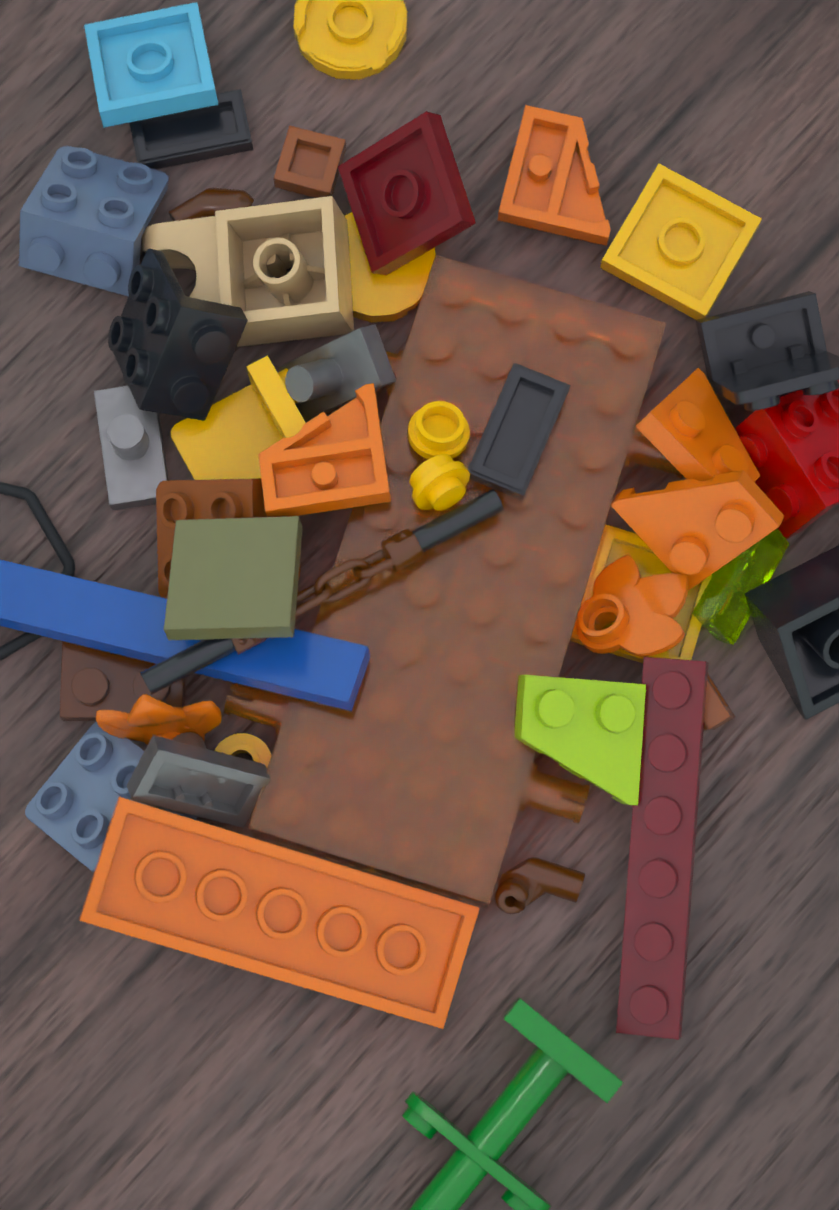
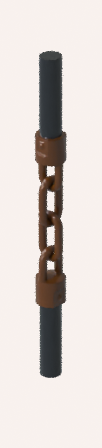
(398, 551)

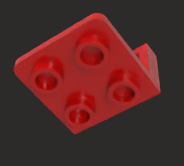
(796, 455)

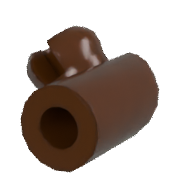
(209, 201)
(533, 879)

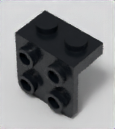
(172, 344)
(768, 352)

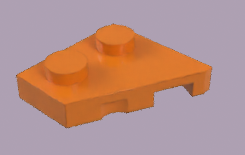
(553, 179)
(696, 432)
(329, 463)
(700, 523)

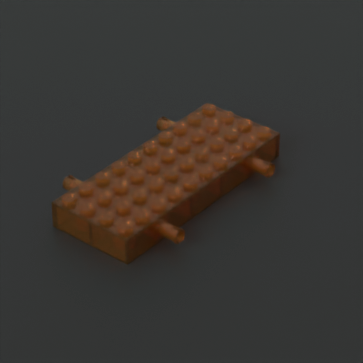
(428, 757)

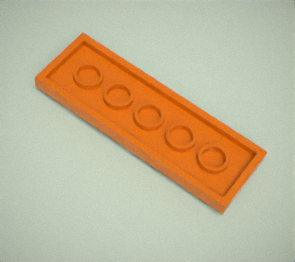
(279, 913)

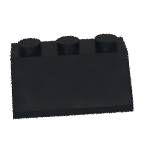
(800, 630)

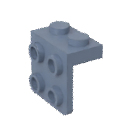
(89, 218)
(83, 792)

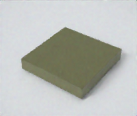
(234, 578)

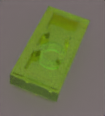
(723, 603)

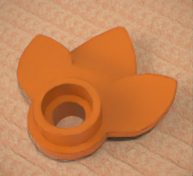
(637, 606)
(157, 718)

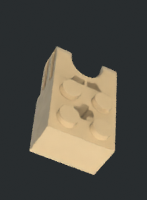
(245, 260)

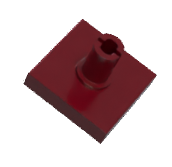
(406, 194)

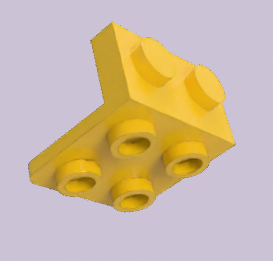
(239, 427)

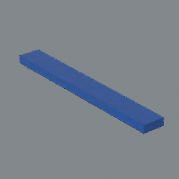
(133, 626)

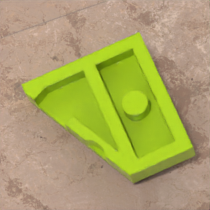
(586, 728)

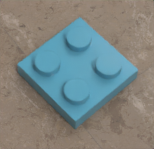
(150, 65)

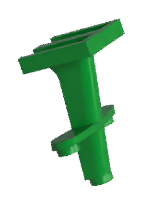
(506, 1117)

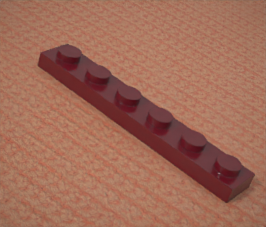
(662, 850)

